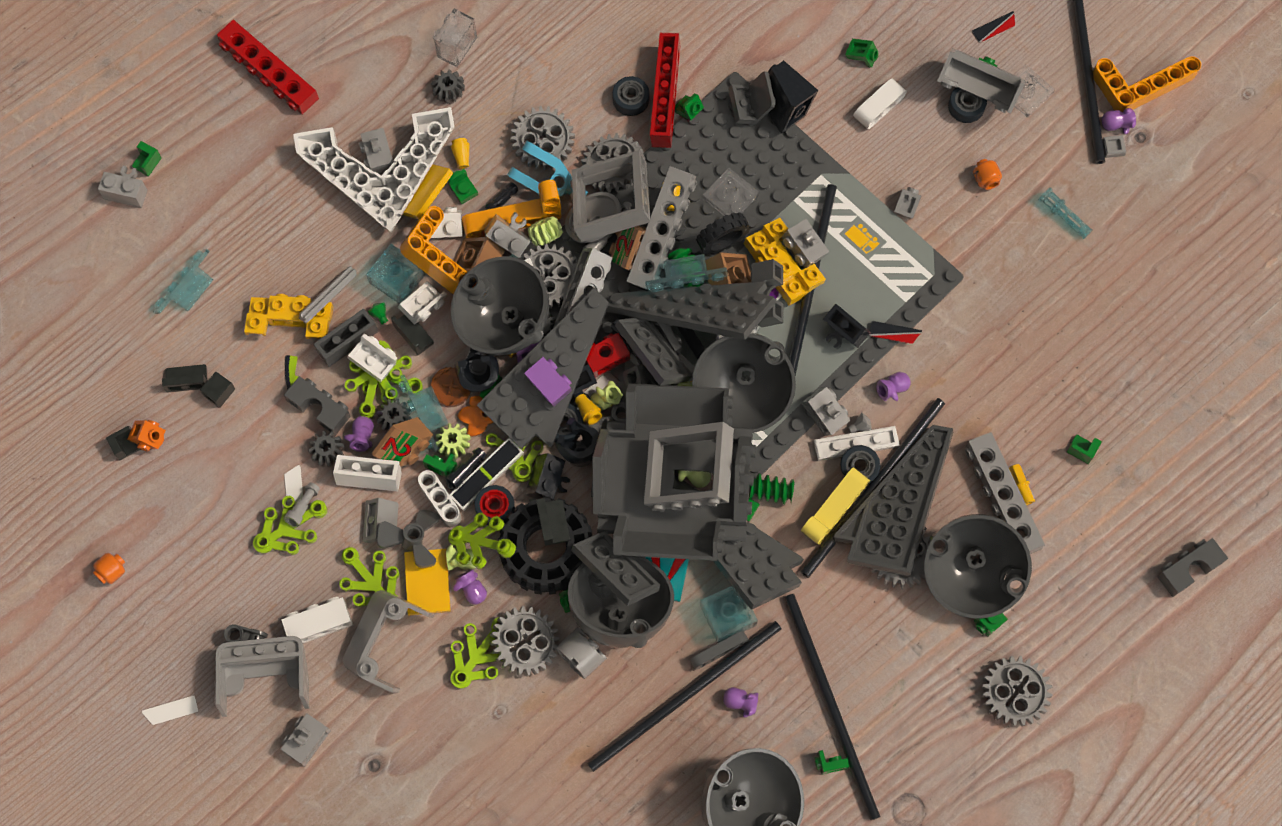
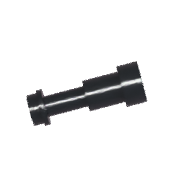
(455, 478)

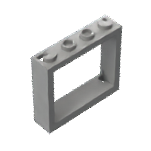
(604, 170)
(722, 468)

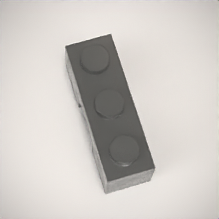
(771, 273)
(303, 394)
(1206, 556)

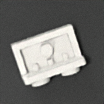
(451, 224)
(421, 302)
(373, 357)

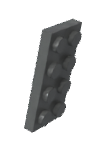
(653, 351)
(617, 572)

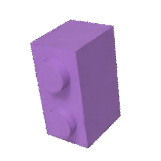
(548, 381)

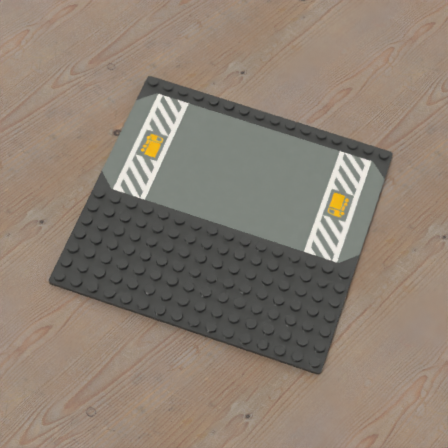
(872, 268)

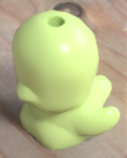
(607, 397)
(697, 478)
(452, 563)

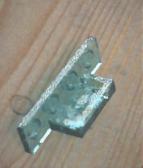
(684, 271)
(188, 287)
(426, 407)

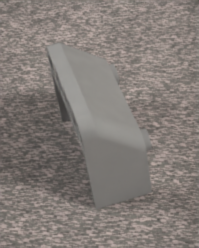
(982, 80)
(357, 654)
(260, 659)

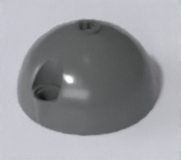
(511, 291)
(757, 398)
(977, 585)
(608, 619)
(763, 788)

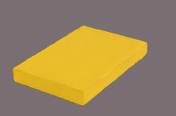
(428, 191)
(428, 585)

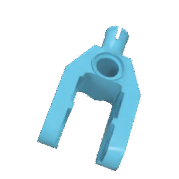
(551, 160)

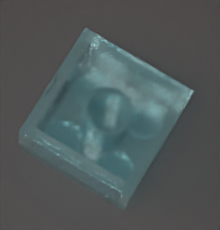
(394, 274)
(727, 613)

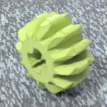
(545, 231)
(461, 438)

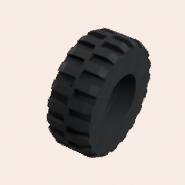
(536, 575)

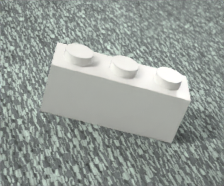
(367, 473)
(318, 620)

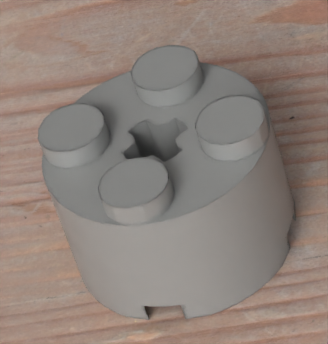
(581, 653)

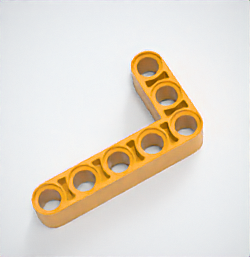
(1145, 86)
(532, 211)
(423, 248)

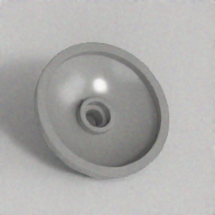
(597, 207)

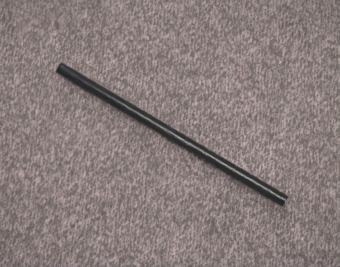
(1089, 82)
(807, 299)
(897, 456)
(684, 696)
(832, 707)

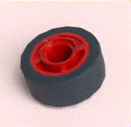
(492, 494)

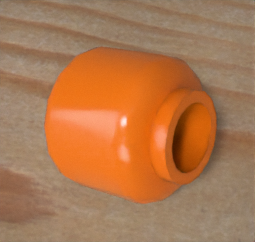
(987, 174)
(109, 568)

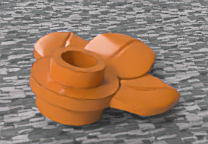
(474, 417)

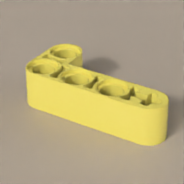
(835, 506)

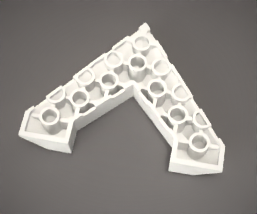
(378, 195)

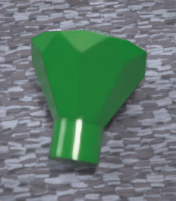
(379, 312)

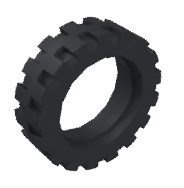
(723, 233)

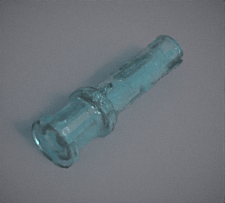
(1059, 204)

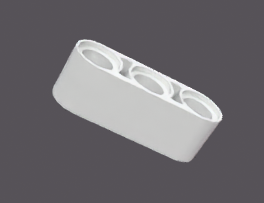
(880, 103)
(434, 490)

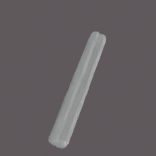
(327, 294)

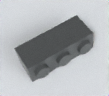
(345, 337)

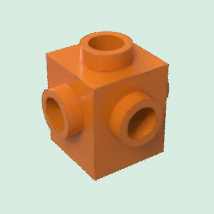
(147, 435)

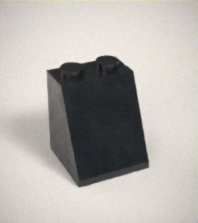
(792, 95)

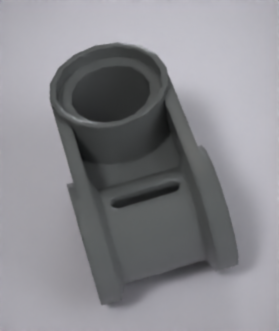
(245, 633)

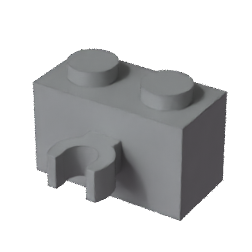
(377, 150)
(123, 188)
(508, 234)
(804, 244)
(826, 411)
(305, 739)

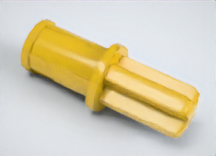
(1022, 483)

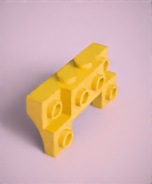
(767, 245)
(285, 311)

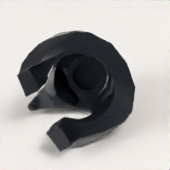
(477, 371)
(578, 452)

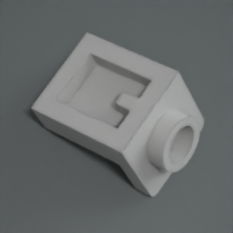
(908, 202)

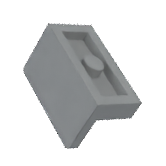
(377, 511)

